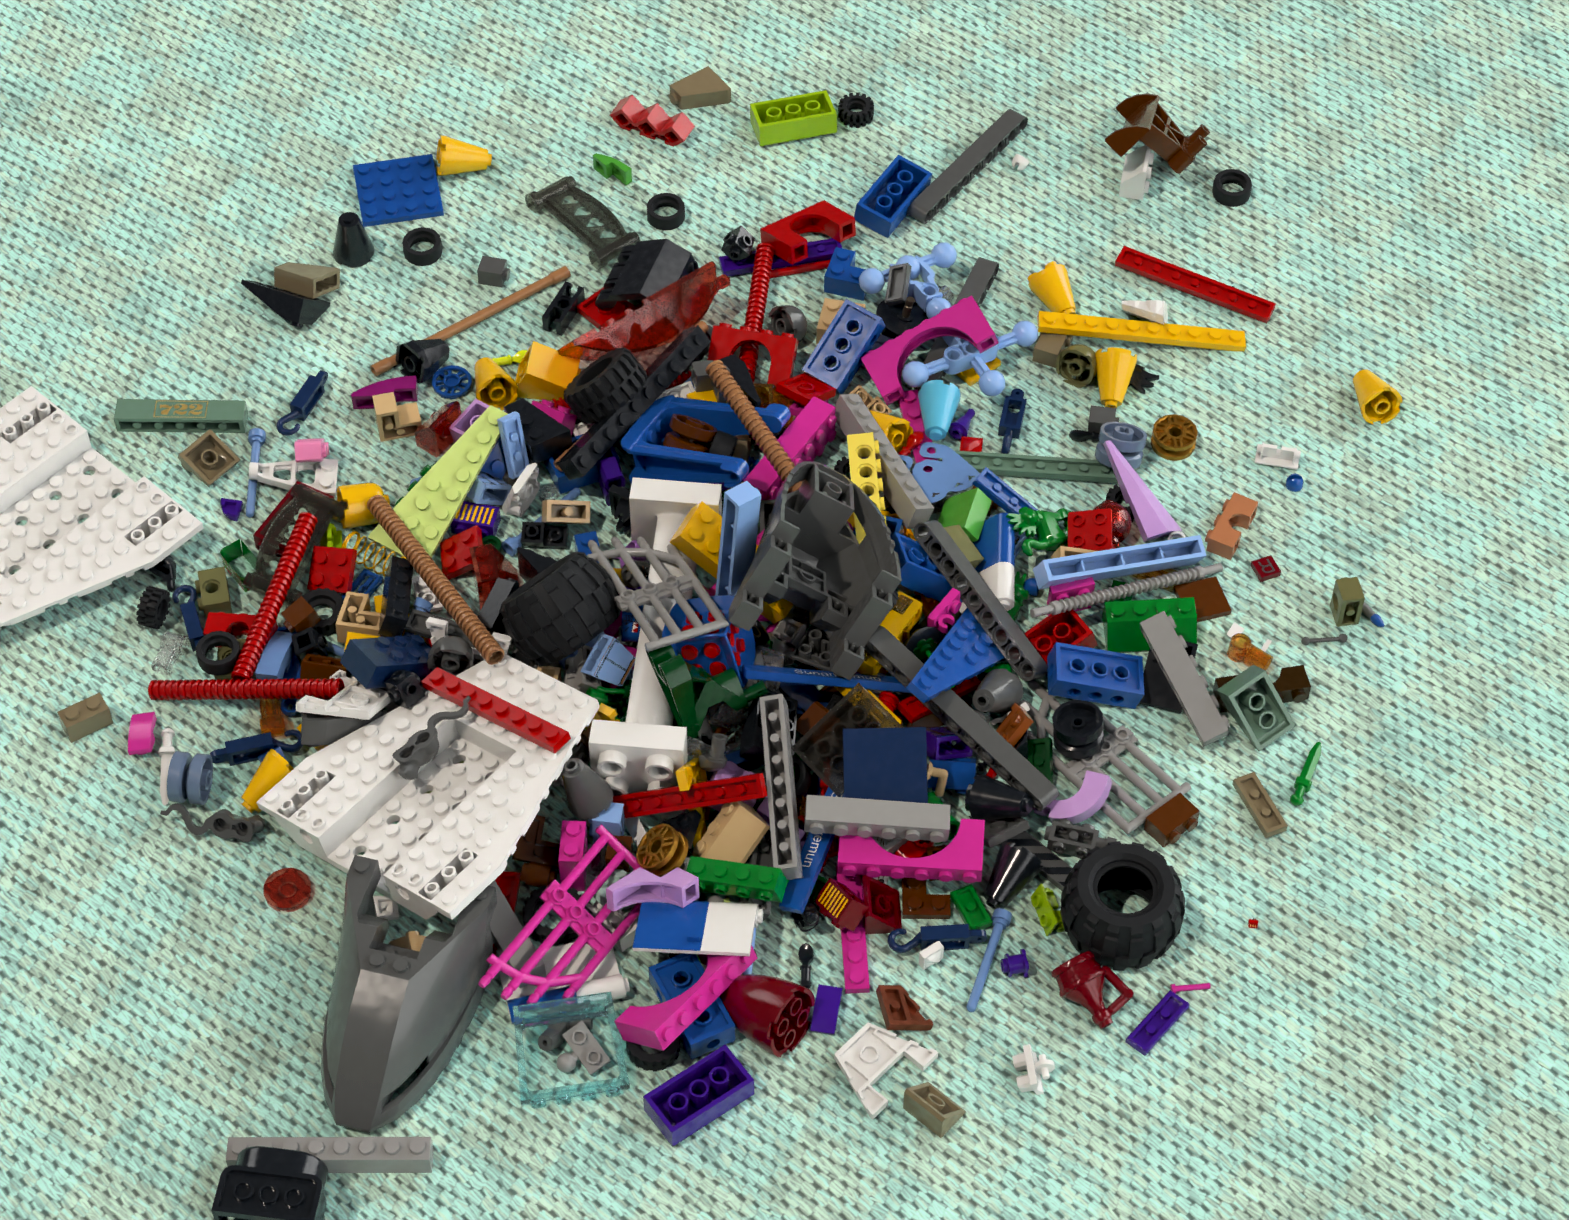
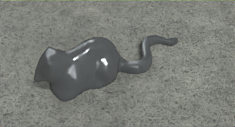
(424, 744)
(222, 823)

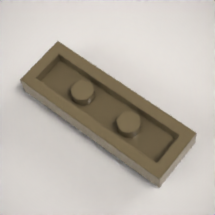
(1260, 805)

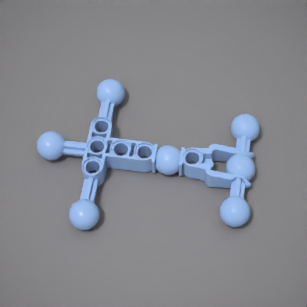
(960, 353)

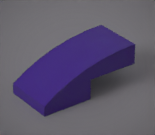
(826, 1009)

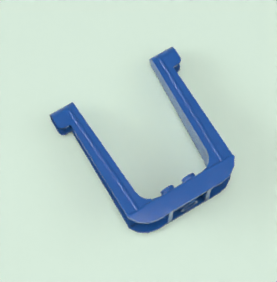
(676, 464)

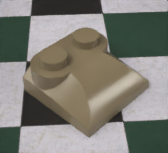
(208, 458)

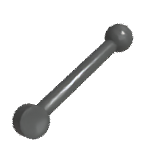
(1342, 638)

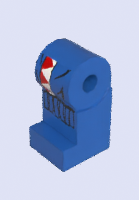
(629, 627)

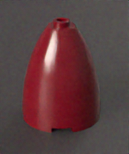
(769, 1011)

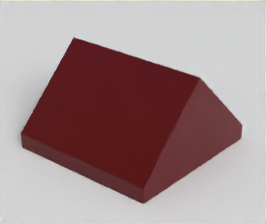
(883, 906)

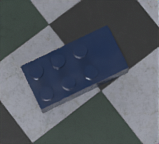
(376, 659)

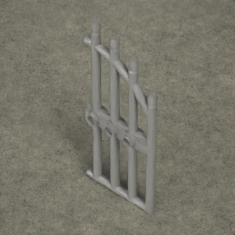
(652, 593)
(1114, 744)

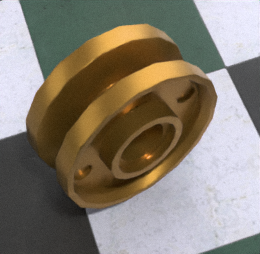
(1174, 437)
(662, 850)

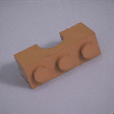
(1236, 512)

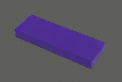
(1157, 1023)

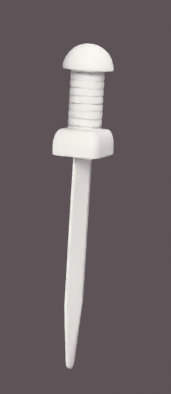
(165, 753)

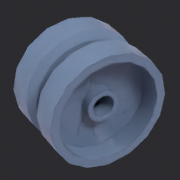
(1128, 440)
(189, 778)

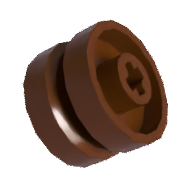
(689, 434)

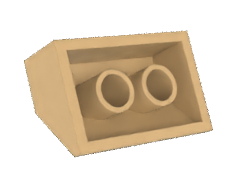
(732, 834)

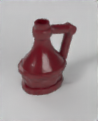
(1083, 982)

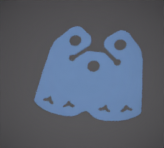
(944, 473)

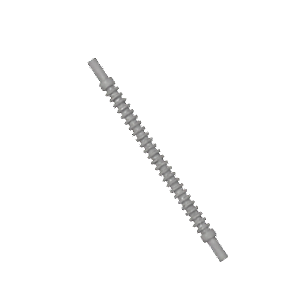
(1121, 591)

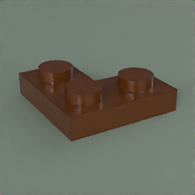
(533, 849)
(919, 905)

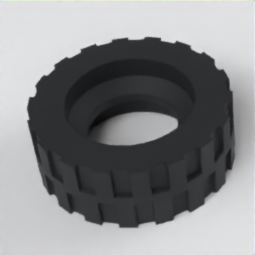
(325, 597)
(653, 1061)

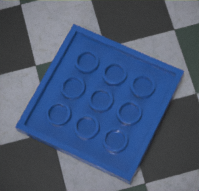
(398, 190)

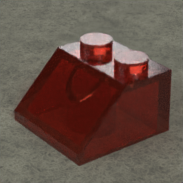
(435, 433)

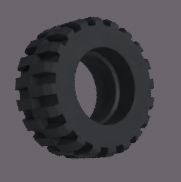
(605, 386)

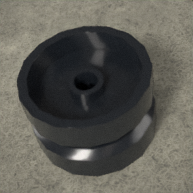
(1078, 729)

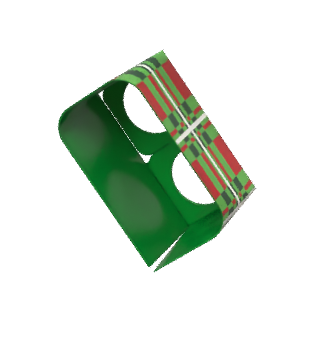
(234, 551)

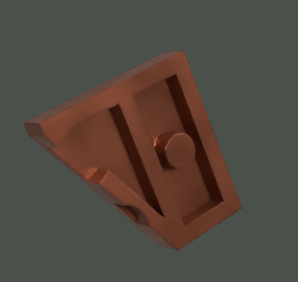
(900, 1010)

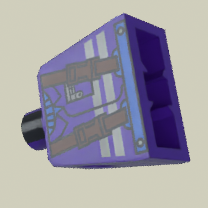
(940, 745)

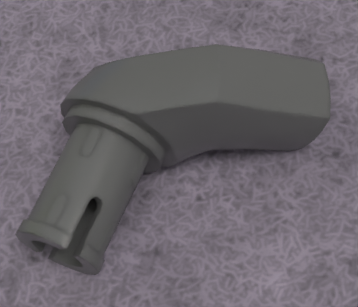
(715, 759)
(552, 1036)

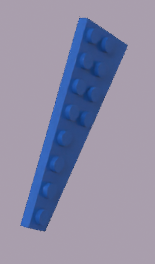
(958, 657)

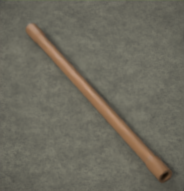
(553, 278)

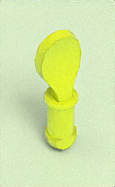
(508, 359)

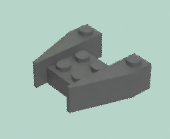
(327, 729)

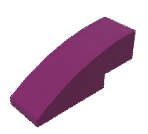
(404, 389)

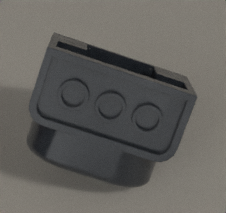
(272, 1186)

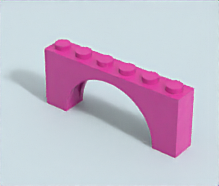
(961, 321)
(957, 861)
(662, 1023)

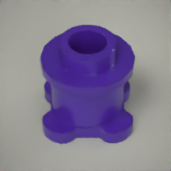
(1015, 964)

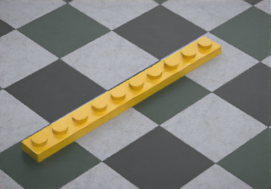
(1141, 331)

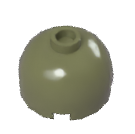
(1078, 362)

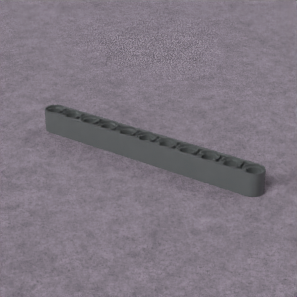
(965, 722)

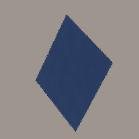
(886, 764)

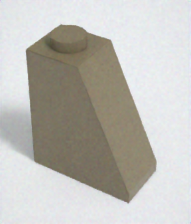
(700, 90)
(306, 279)

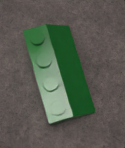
(1123, 621)

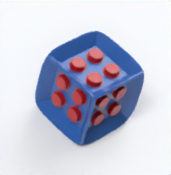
(717, 649)

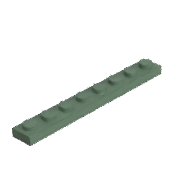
(1040, 466)

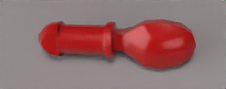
(913, 441)

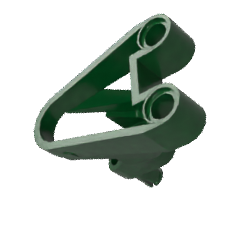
(686, 684)

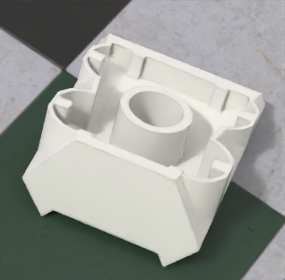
(1149, 310)
(522, 492)

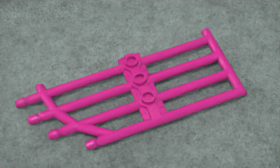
(572, 915)

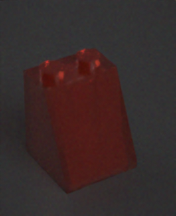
(488, 566)

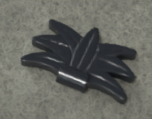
(1141, 379)

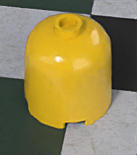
(357, 497)

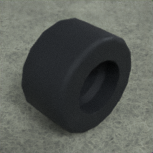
(723, 444)

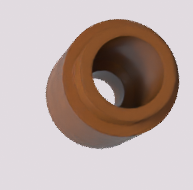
(537, 874)

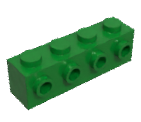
(738, 879)

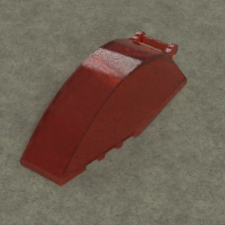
(653, 321)

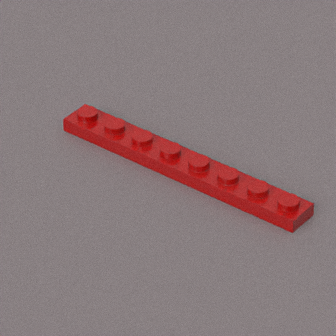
(1195, 284)
(497, 710)
(699, 795)

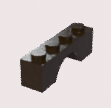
(1291, 686)

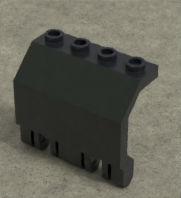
(644, 271)

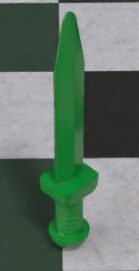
(1303, 783)

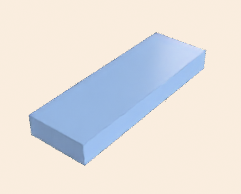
(513, 444)

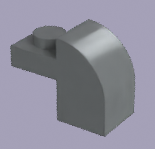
(702, 380)

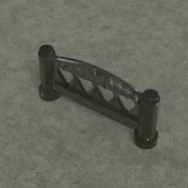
(601, 248)
(317, 504)

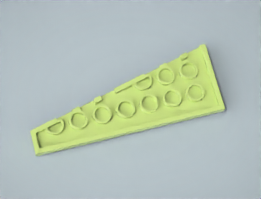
(441, 491)

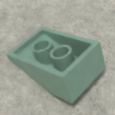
(1256, 706)

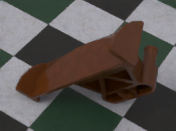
(1156, 129)

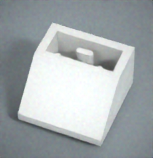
(1136, 172)

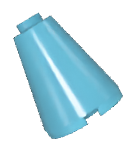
(938, 406)

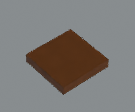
(1208, 598)

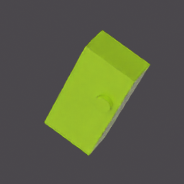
(793, 118)

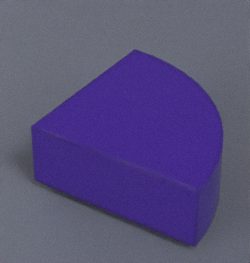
(231, 508)

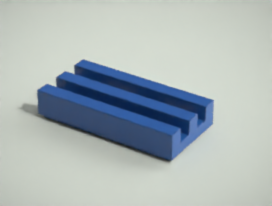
(372, 588)

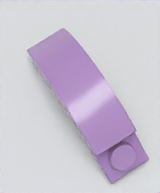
(1084, 803)

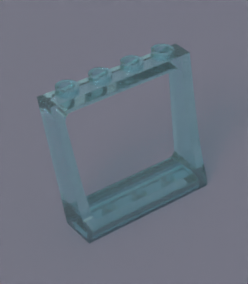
(564, 1011)

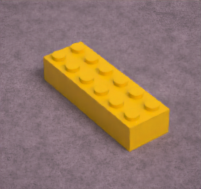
(700, 541)

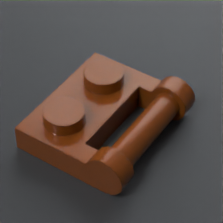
(1015, 724)

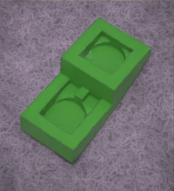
(610, 166)

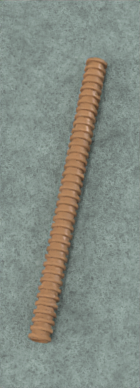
(752, 421)
(435, 580)

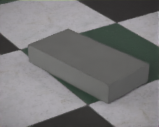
(898, 284)

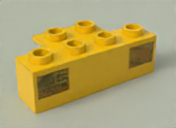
(899, 624)

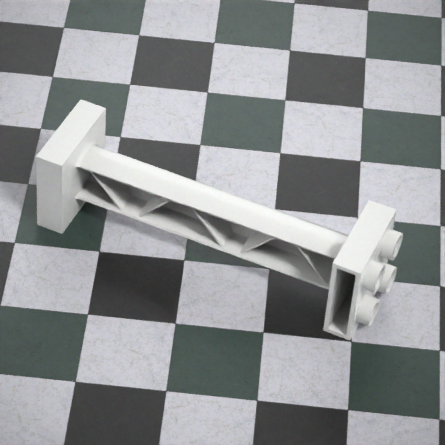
(647, 746)

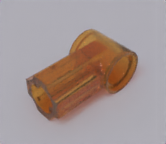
(1242, 650)
(271, 716)

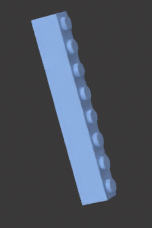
(737, 537)
(1120, 561)

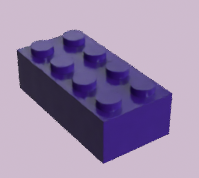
(698, 1095)

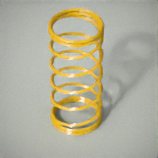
(356, 546)

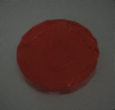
(287, 889)

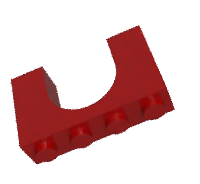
(819, 218)
(782, 348)

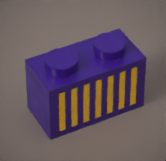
(474, 514)

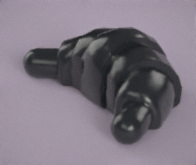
(167, 571)
(808, 919)

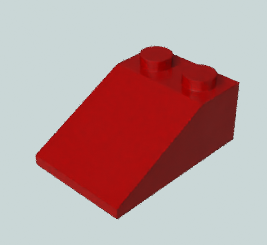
(1060, 628)

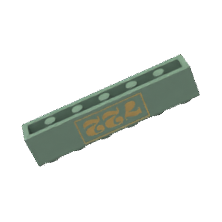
(180, 415)

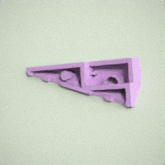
(1148, 512)

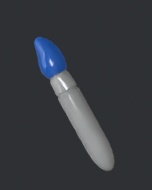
(1375, 618)

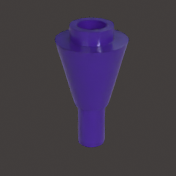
(961, 425)

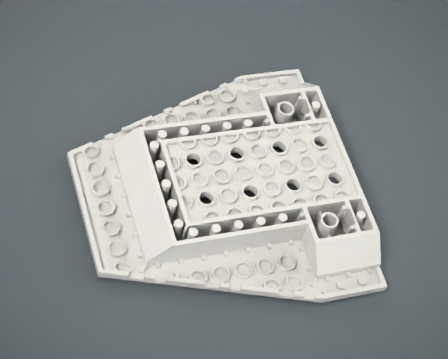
(46, 457)
(469, 824)

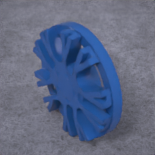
(452, 382)

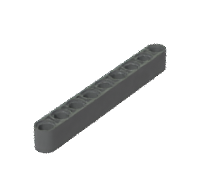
(968, 164)
(977, 283)
(980, 600)

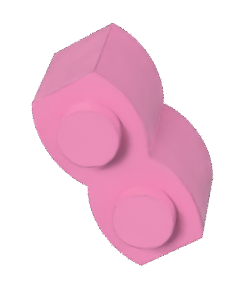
(311, 450)

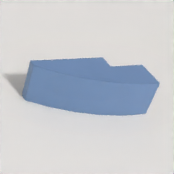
(276, 657)

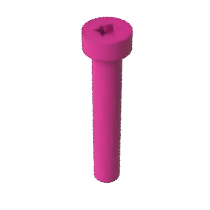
(1174, 988)

